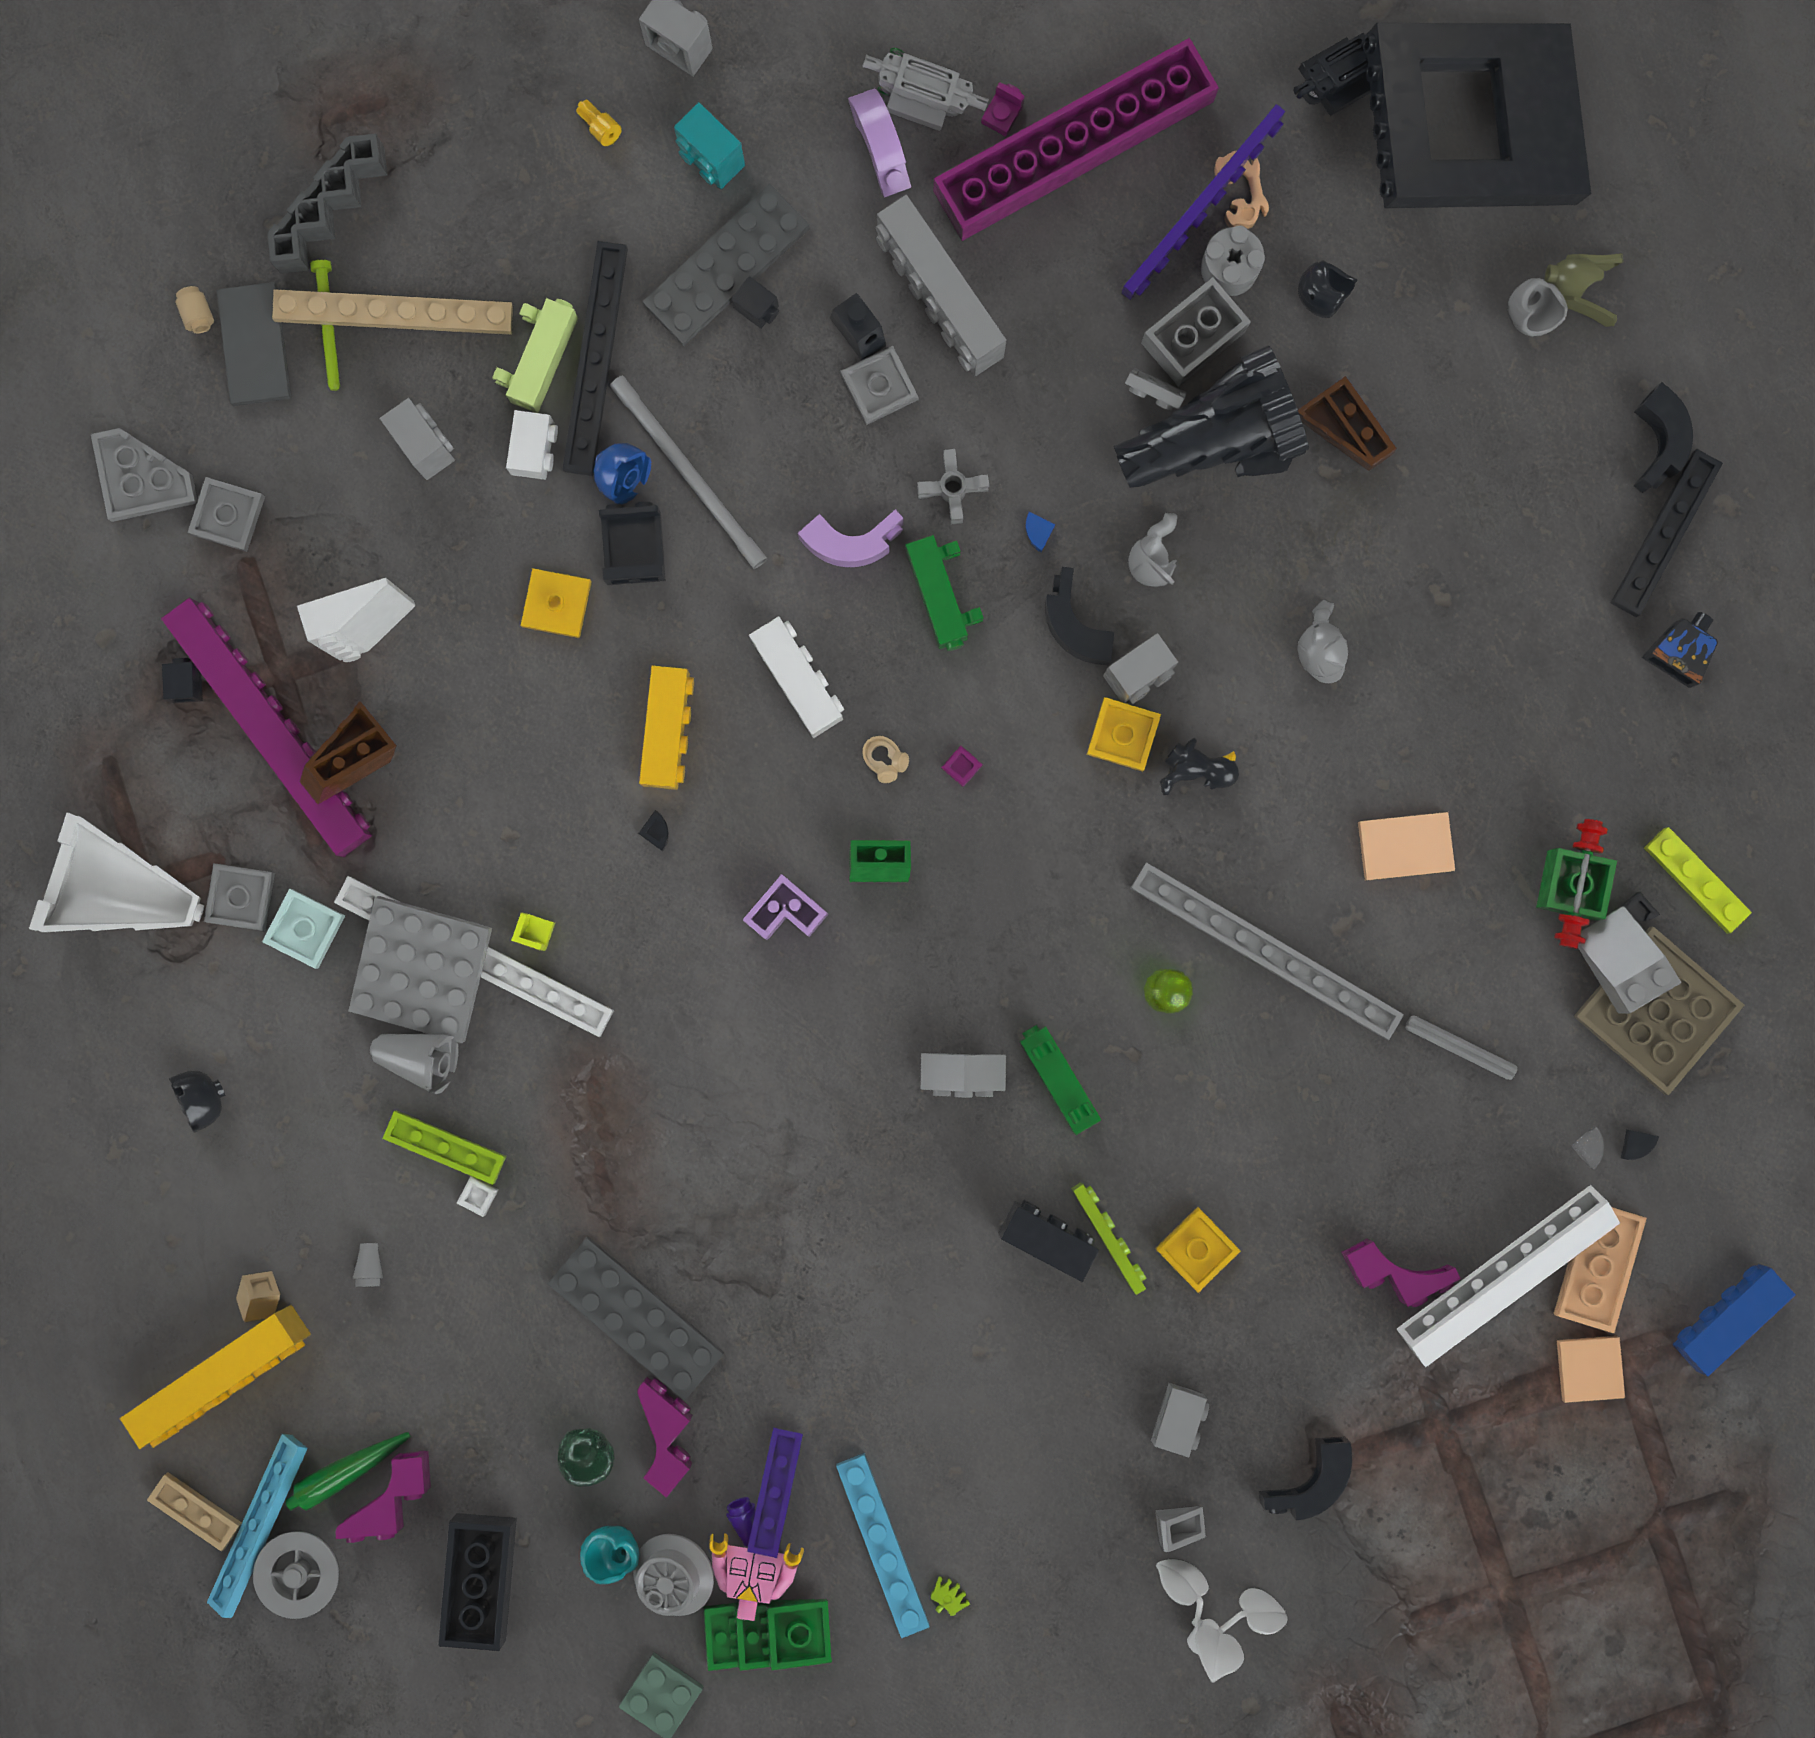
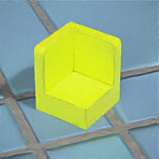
(533, 931)

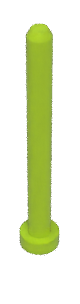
(321, 268)

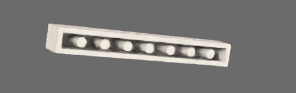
(1508, 1275)

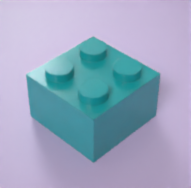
(709, 146)

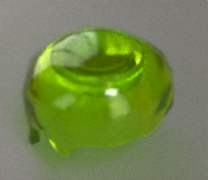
(1168, 990)

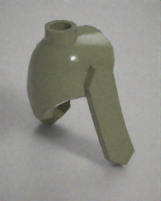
(1575, 275)

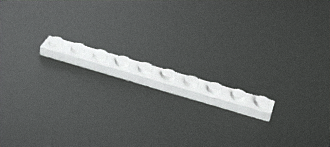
(505, 972)

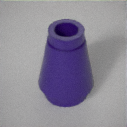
(741, 1516)

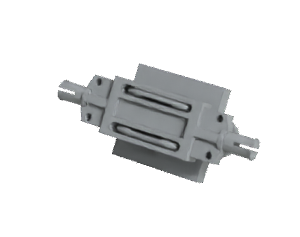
(923, 89)

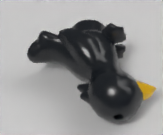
(1191, 764)

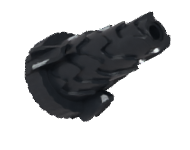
(1240, 418)

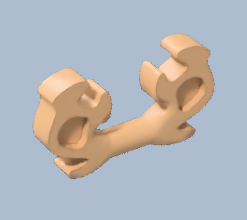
(1246, 214)

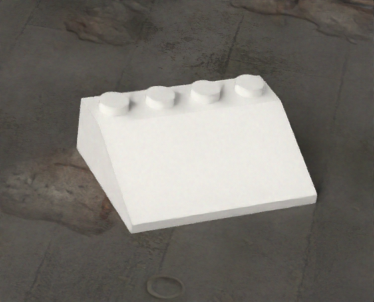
(354, 618)

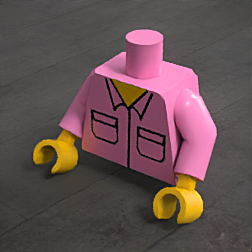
(751, 1575)

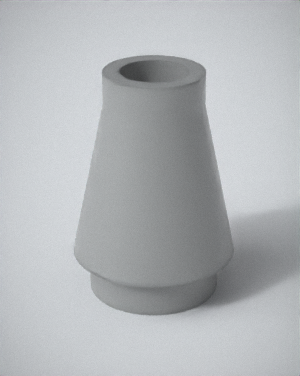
(368, 1266)

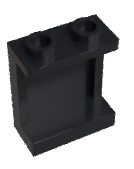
(632, 544)

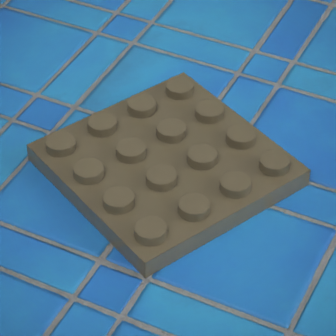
(1670, 1031)

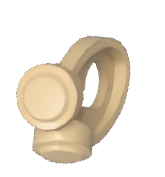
(884, 772)

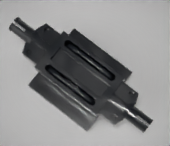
(1335, 76)

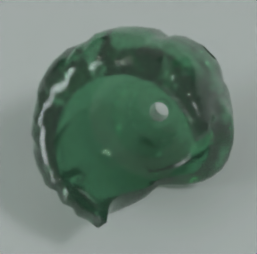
(586, 1467)

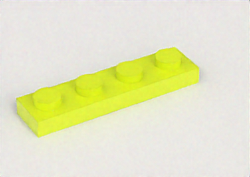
(1697, 880)

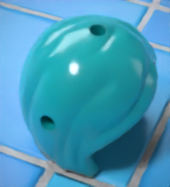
(609, 1554)

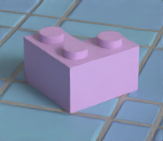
(782, 902)

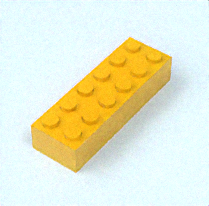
(216, 1378)

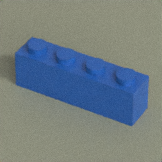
(1733, 1319)

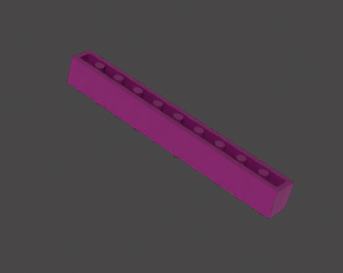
(262, 721)

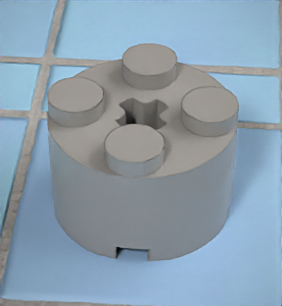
(1237, 245)

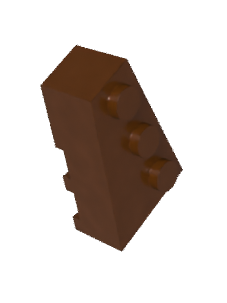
(1348, 424)
(348, 755)

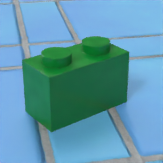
(879, 861)

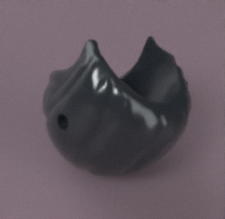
(1324, 288)

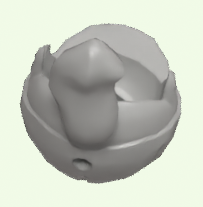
(1149, 557)
(1323, 647)

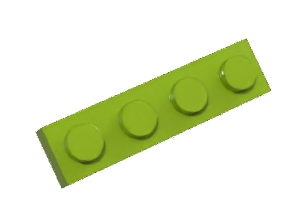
(444, 1147)
(1116, 1247)

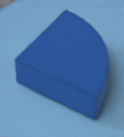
(1038, 531)

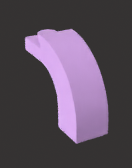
(881, 140)
(850, 550)

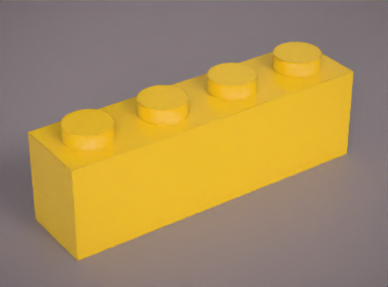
(665, 727)

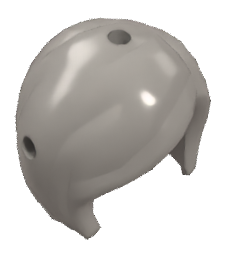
(1537, 307)

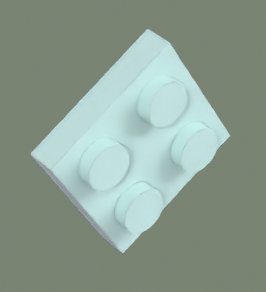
(303, 928)

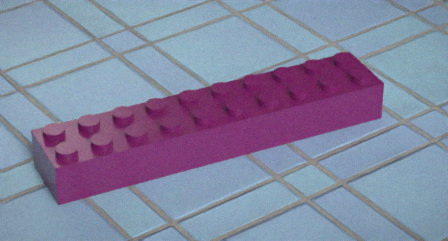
(1075, 139)

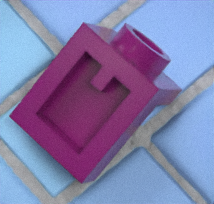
(1003, 109)

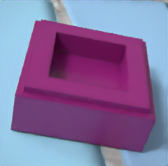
(961, 766)

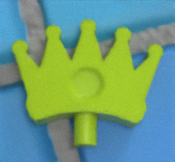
(947, 1597)

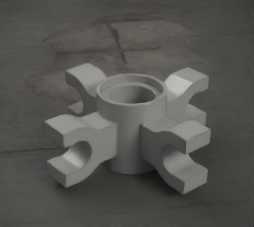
(937, 488)

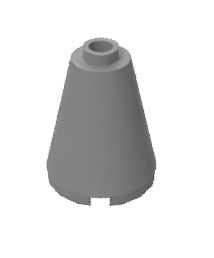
(417, 1058)

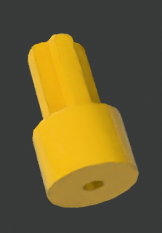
(601, 125)

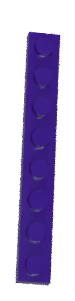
(1211, 195)

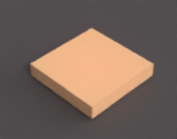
(1590, 1369)

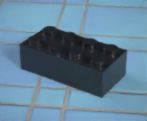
(477, 1582)

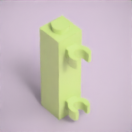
(542, 354)

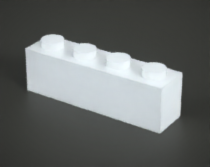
(796, 677)

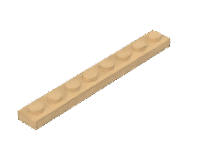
(392, 312)

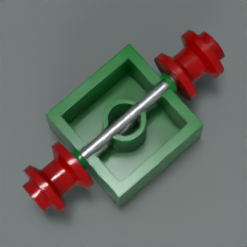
(1577, 883)

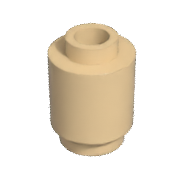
(194, 309)

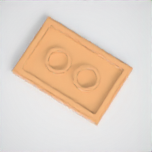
(1406, 846)

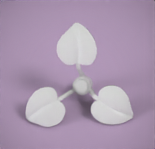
(1218, 1651)

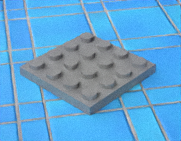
(420, 969)

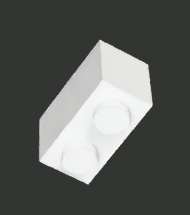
(531, 445)

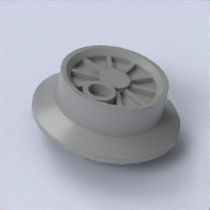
(295, 1575)
(673, 1575)

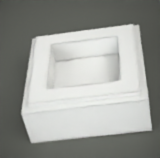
(477, 1196)

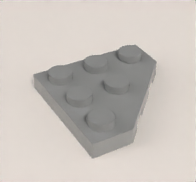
(138, 478)

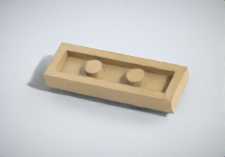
(194, 1511)

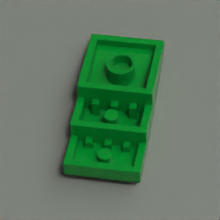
(779, 1638)

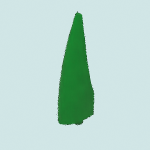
(341, 1473)

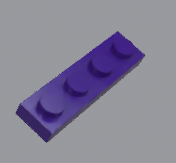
(775, 1493)

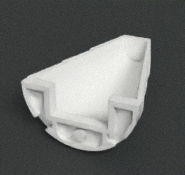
(109, 887)

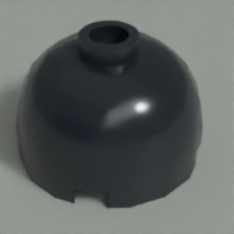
(198, 1098)

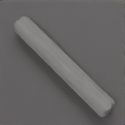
(1461, 1047)

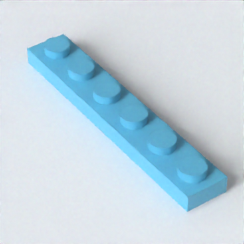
(257, 1525)
(882, 1545)

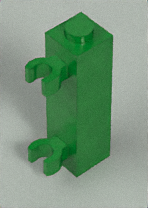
(937, 594)
(1059, 1079)

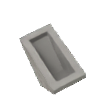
(1180, 1527)

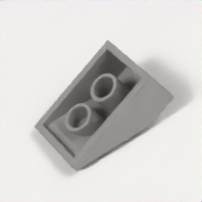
(1626, 961)

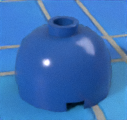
(620, 470)

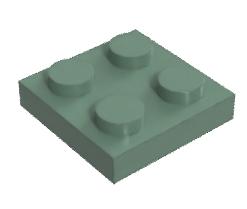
(661, 1696)

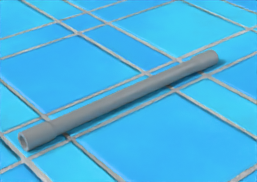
(632, 401)

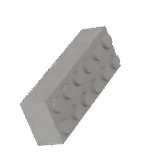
(939, 286)

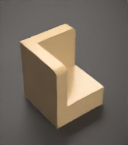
(257, 1296)

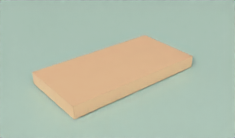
(1600, 1275)

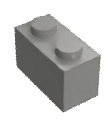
(1179, 1420)

